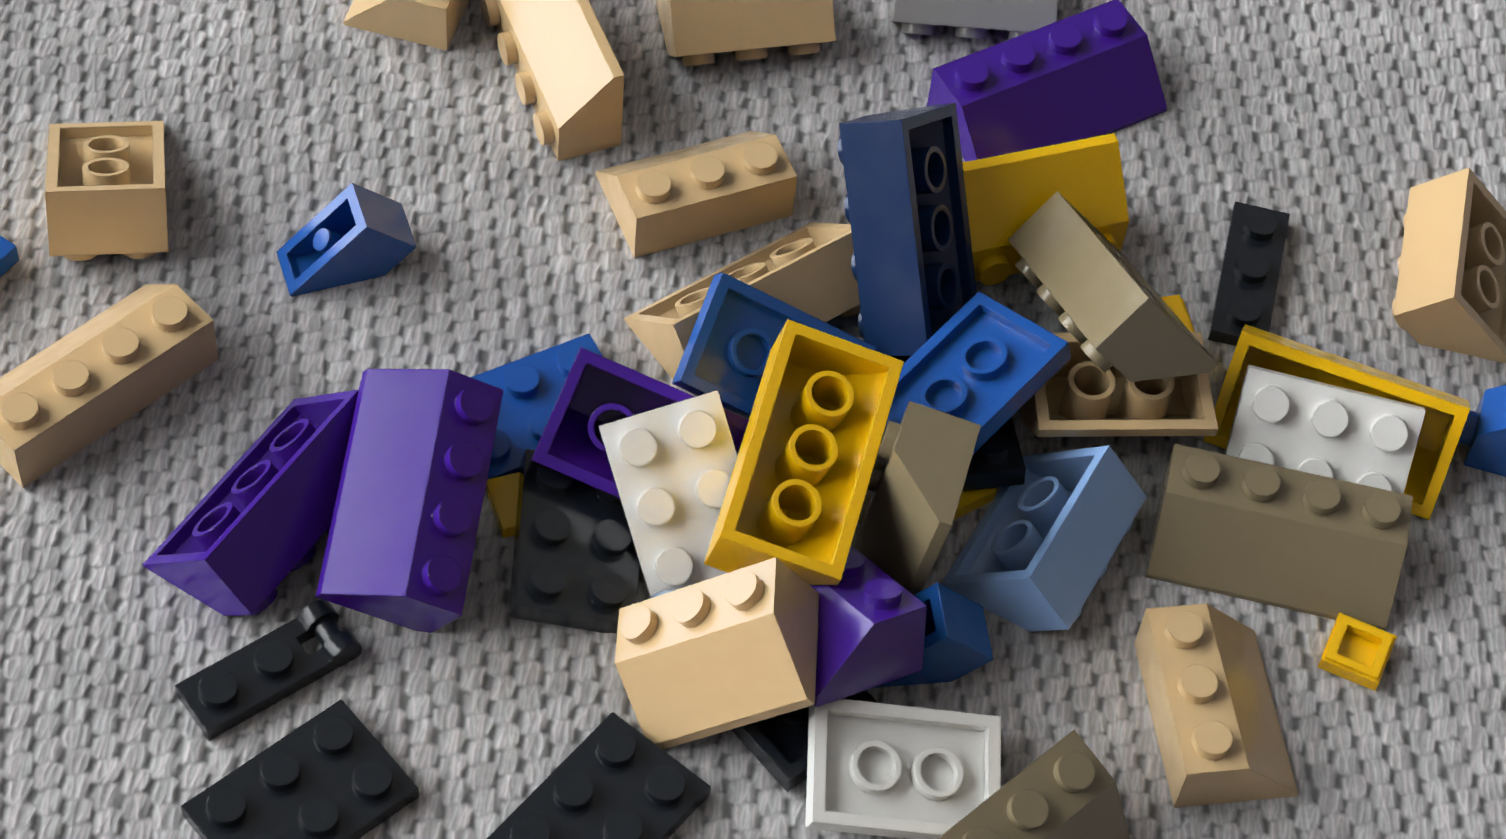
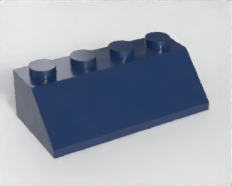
(907, 224)

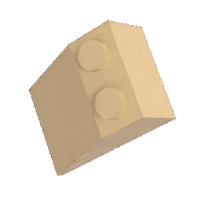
(106, 190)

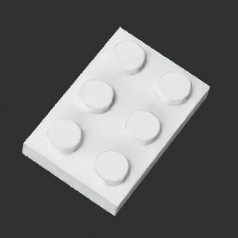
(1324, 429)
(672, 485)
(898, 768)

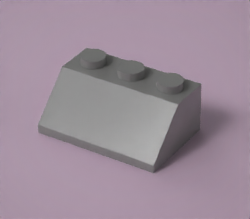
(974, 16)

